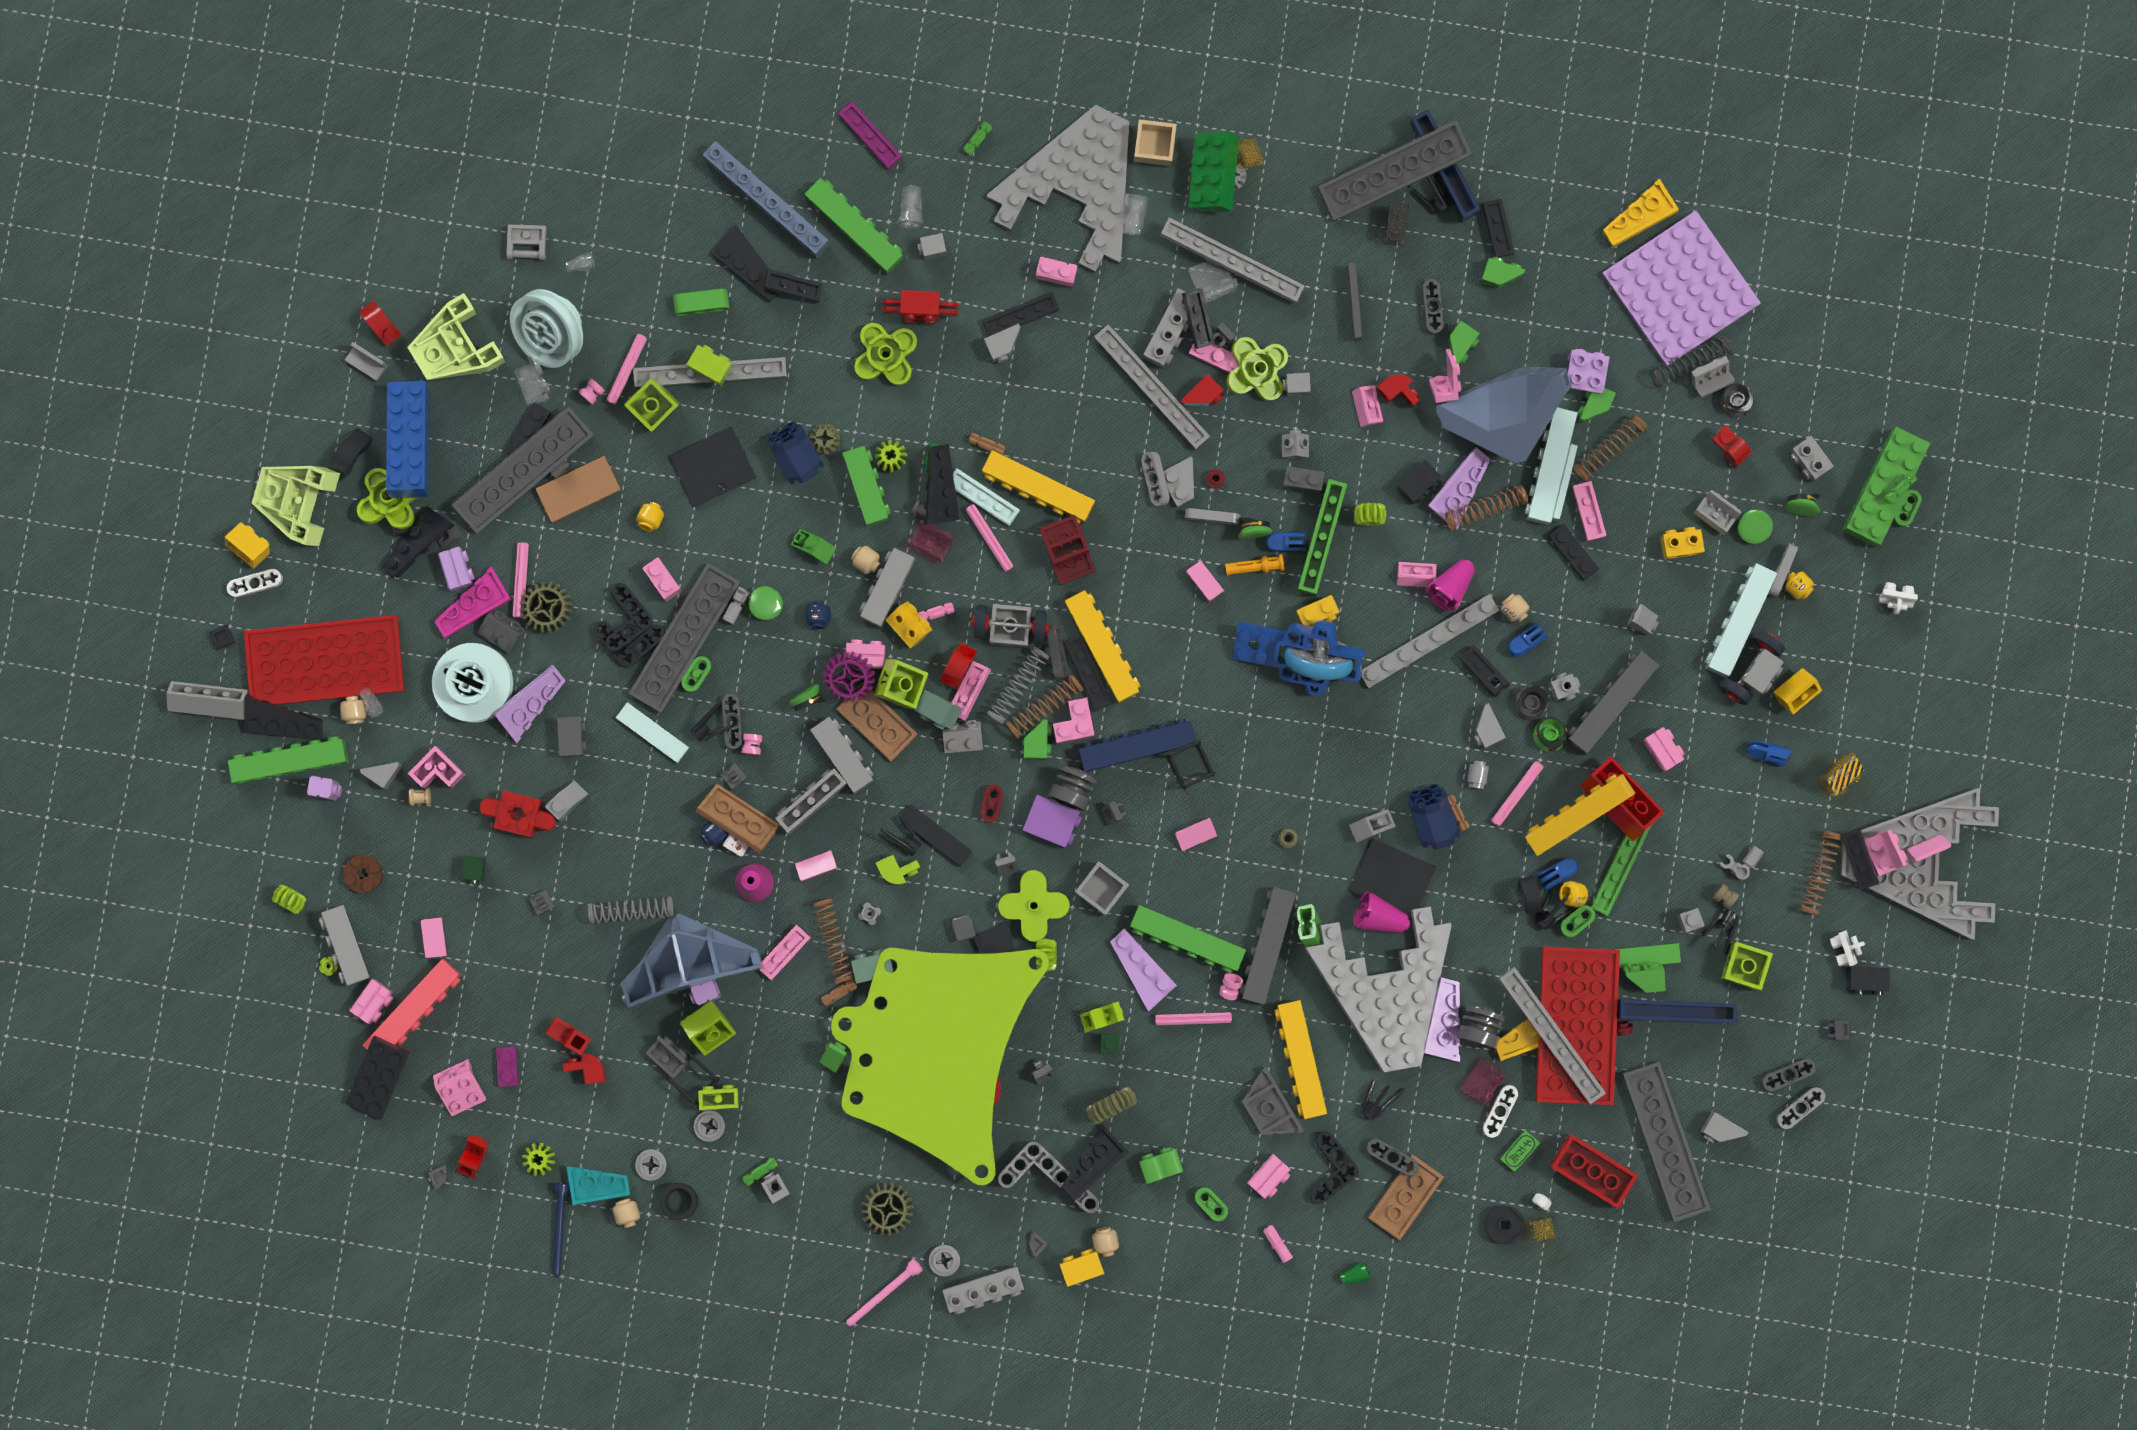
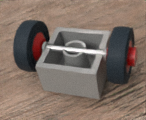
(1010, 625)
(1760, 671)

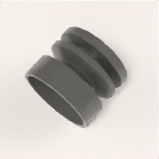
(1072, 788)
(1481, 1027)

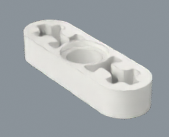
(242, 591)
(1492, 1112)

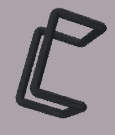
(1198, 743)
(716, 1079)

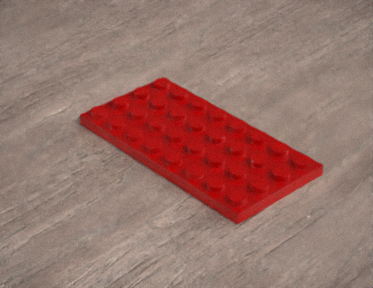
(324, 660)
(1582, 1000)

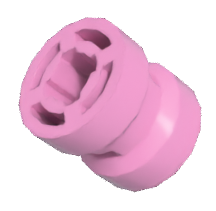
(591, 391)
(752, 739)
(1231, 985)

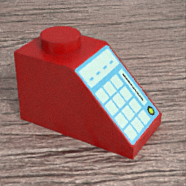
(1203, 394)

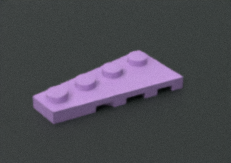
(1460, 486)
(528, 703)
(1143, 971)
(1445, 1024)

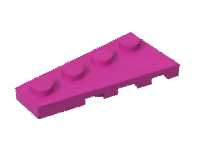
(472, 605)

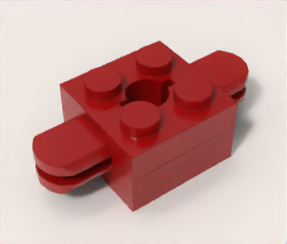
(920, 306)
(518, 814)

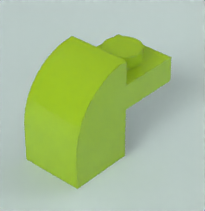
(893, 874)
(1102, 1017)

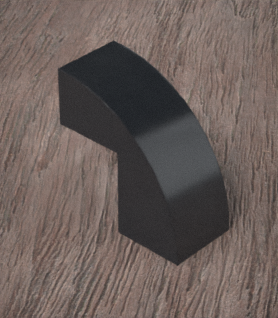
(348, 452)

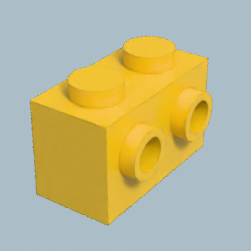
(1682, 543)
(247, 545)
(1320, 610)
(909, 624)
(1793, 692)
(1081, 1268)

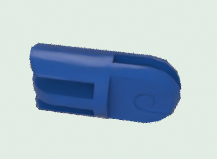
(1281, 541)
(1523, 643)
(1768, 752)
(1563, 870)

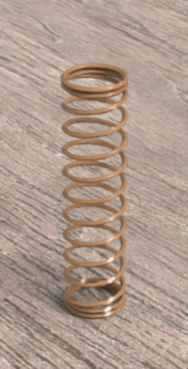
(1581, 473)
(1453, 526)
(1017, 733)
(1827, 834)
(824, 904)

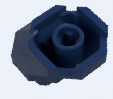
(795, 453)
(1433, 817)

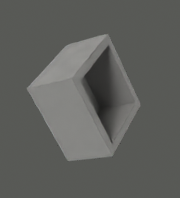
(1102, 888)

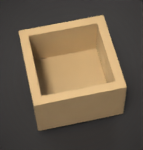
(1155, 142)

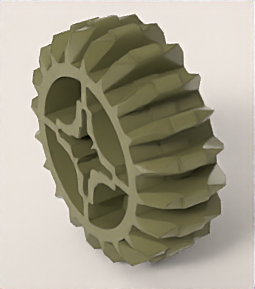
(554, 604)
(1111, 1105)
(891, 1192)

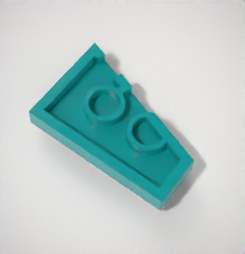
(596, 1185)

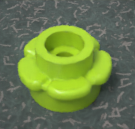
(323, 966)

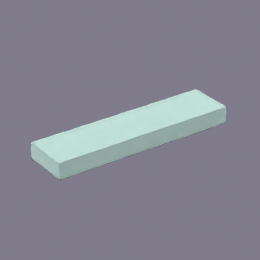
(1564, 482)
(984, 497)
(652, 732)

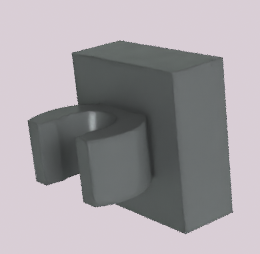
(1224, 334)
(733, 776)
(1111, 813)
(1006, 865)
(542, 902)
(1841, 1030)
(1042, 1073)

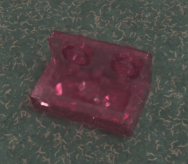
(931, 541)
(1483, 1081)

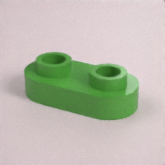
(1908, 509)
(696, 674)
(1578, 922)
(1211, 1203)

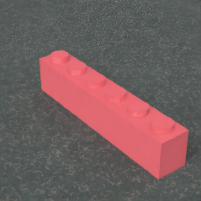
(418, 1004)

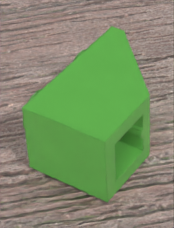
(1499, 273)
(1461, 341)
(1595, 405)
(813, 546)
(1036, 742)
(1648, 976)
(834, 1056)

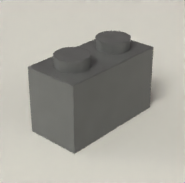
(1303, 480)
(571, 737)

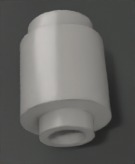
(1477, 775)

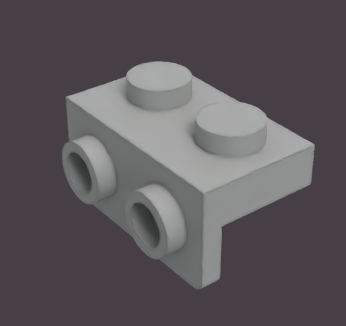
(1712, 376)
(1717, 512)
(963, 737)

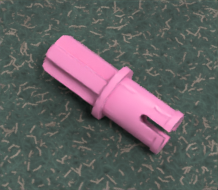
(1277, 1243)

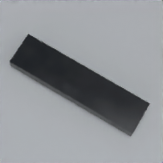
(1021, 314)
(1088, 673)
(936, 835)

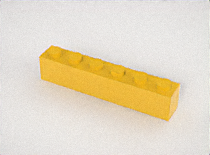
(1037, 486)
(1102, 647)
(1580, 814)
(1301, 1058)

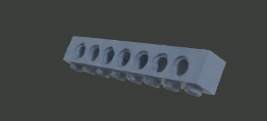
(766, 199)

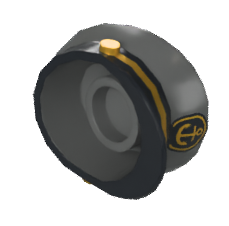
(1736, 400)
(1532, 702)

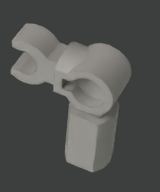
(733, 611)
(1741, 871)

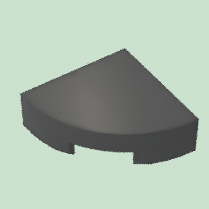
(438, 1176)
(1037, 1244)

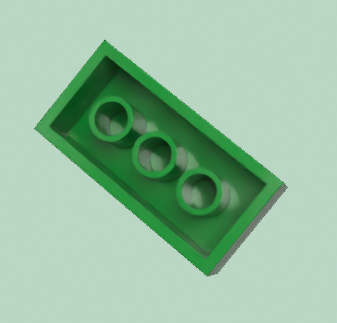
(1213, 172)

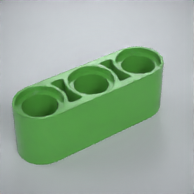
(701, 302)

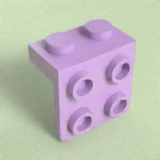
(1587, 370)

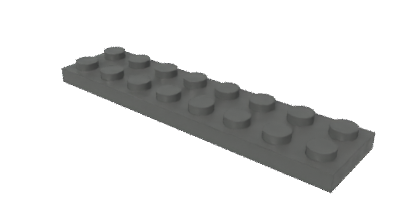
(1395, 170)
(522, 469)
(684, 637)
(1666, 1141)

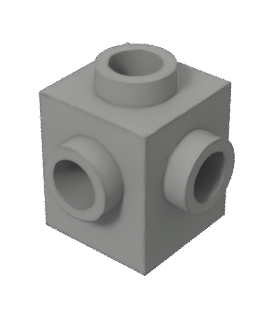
(1295, 445)
(1558, 689)

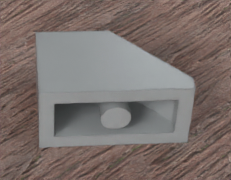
(1002, 343)
(1643, 620)
(1488, 729)
(566, 800)
(1372, 825)
(1721, 1129)

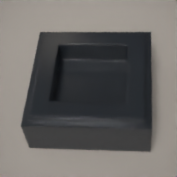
(222, 637)

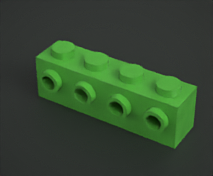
(865, 486)

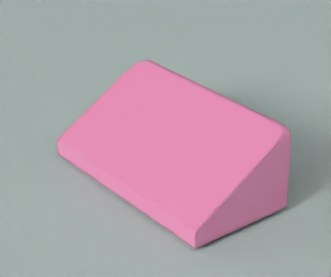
(1367, 405)
(1415, 574)
(1204, 581)
(1195, 834)
(1928, 848)
(816, 866)
(433, 938)

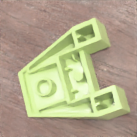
(445, 348)
(289, 496)

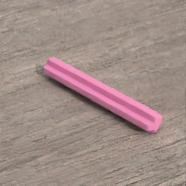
(626, 369)
(989, 537)
(520, 578)
(1517, 793)
(1200, 1018)

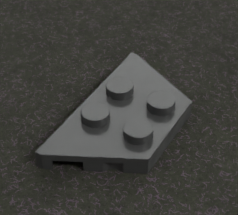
(1269, 1107)

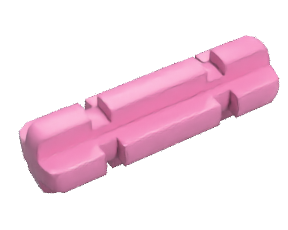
(938, 611)

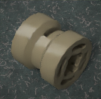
(1725, 896)

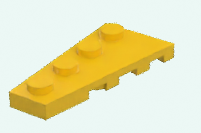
(1642, 214)
(1517, 1041)

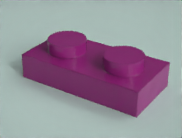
(507, 1066)

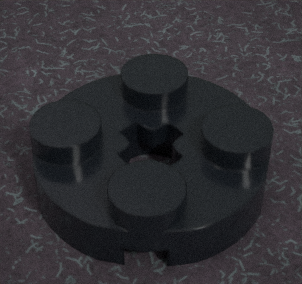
(1516, 1225)

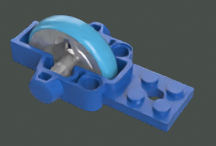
(1311, 656)

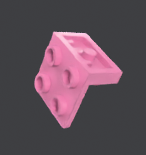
(1447, 387)
(1885, 852)
(458, 1088)

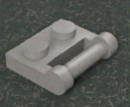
(526, 235)

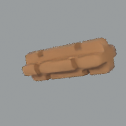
(986, 444)
(1458, 814)
(839, 992)

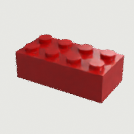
(1633, 814)
(1593, 1171)

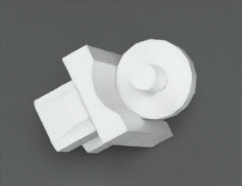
(1897, 599)
(1848, 957)

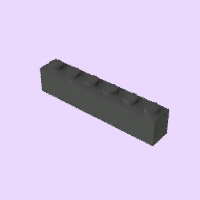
(1613, 702)
(1268, 945)

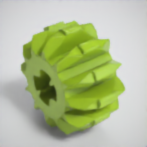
(888, 450)
(1370, 514)
(289, 899)
(1049, 947)
(535, 1165)

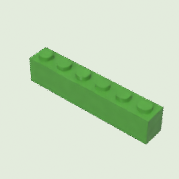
(854, 226)
(1322, 537)
(288, 761)
(1187, 938)

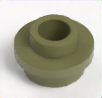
(1292, 833)

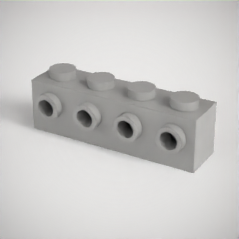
(1168, 332)
(887, 587)
(187, 699)
(842, 755)
(810, 802)
(344, 945)
(983, 1289)

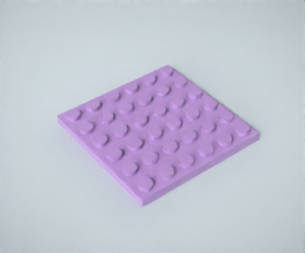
(1681, 288)

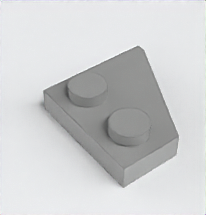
(1180, 481)

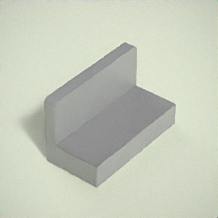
(366, 362)

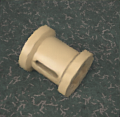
(419, 796)

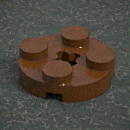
(372, 867)

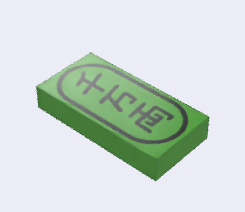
(1519, 1151)

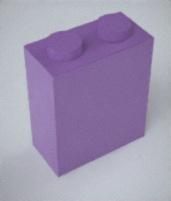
(1052, 822)

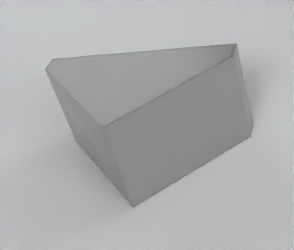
(382, 774)

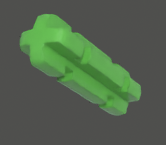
(977, 138)
(1900, 488)
(760, 1171)

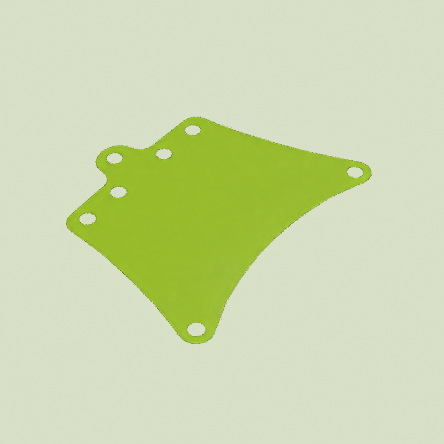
(937, 1048)

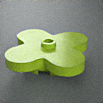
(878, 342)
(1268, 363)
(377, 505)
(1017, 905)

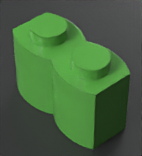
(1309, 925)
(1161, 1165)

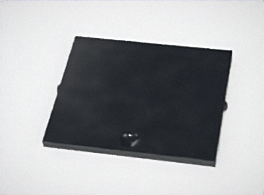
(712, 466)
(1393, 876)

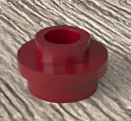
(1211, 483)
(1624, 1028)

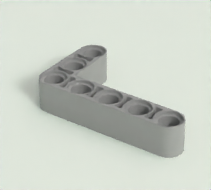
(1051, 1173)

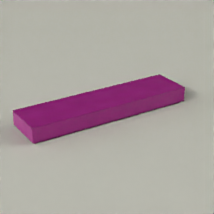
(870, 135)

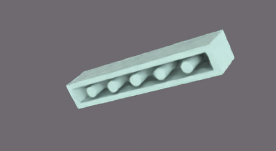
(1551, 466)
(1741, 620)

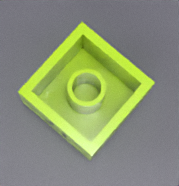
(651, 403)
(901, 684)
(1746, 966)
(708, 1028)

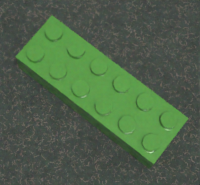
(1871, 513)

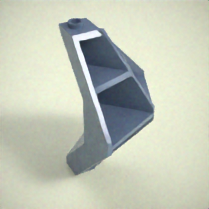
(1507, 410)
(685, 957)

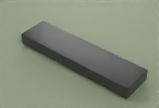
(1354, 301)

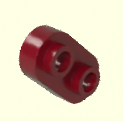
(990, 803)

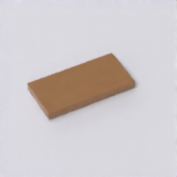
(578, 489)
(878, 724)
(738, 818)
(1405, 1199)

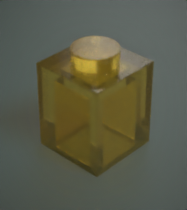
(1249, 153)
(1542, 1229)

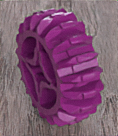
(847, 660)

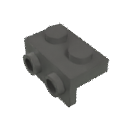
(501, 631)
(667, 1056)

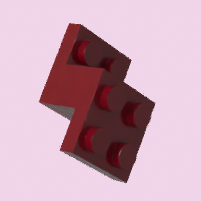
(1067, 550)

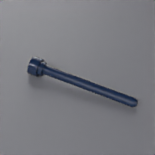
(561, 1191)

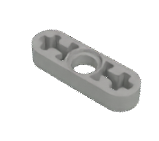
(1161, 483)
(1212, 516)
(1783, 569)
(1808, 1094)

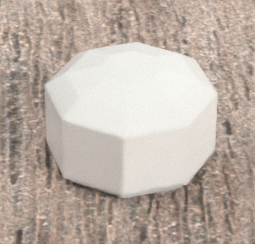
(1542, 1201)

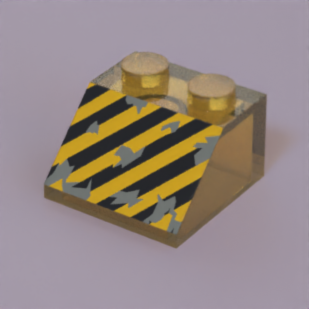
(1841, 774)

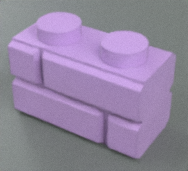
(456, 568)
(324, 788)
(705, 993)

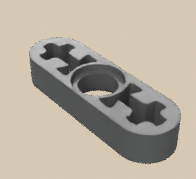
(1426, 293)
(1057, 651)
(725, 707)
(1799, 1064)
(1383, 1145)

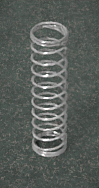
(999, 718)
(592, 911)

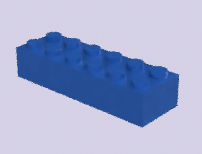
(407, 439)

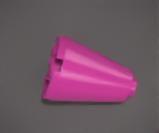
(1451, 586)
(762, 883)
(1379, 915)

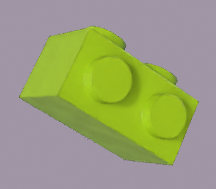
(710, 365)
(718, 1099)

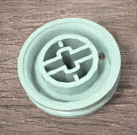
(550, 329)
(495, 677)

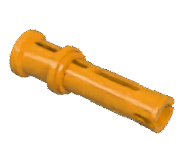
(1264, 564)

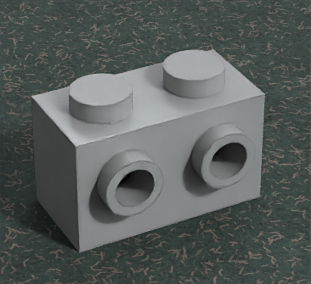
(1810, 459)

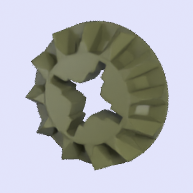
(831, 445)

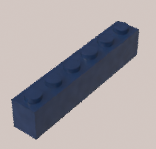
(1451, 177)
(1137, 746)
(1677, 1011)

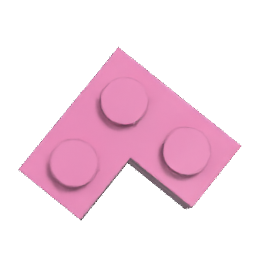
(1079, 726)
(436, 764)

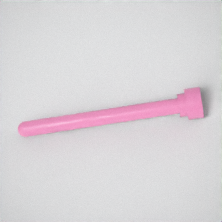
(912, 1269)

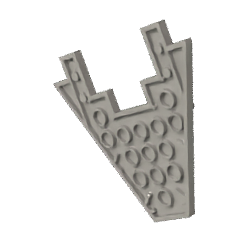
(1085, 165)
(1917, 883)
(1393, 1007)

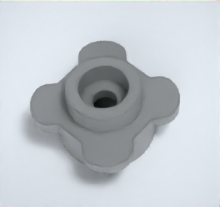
(864, 914)

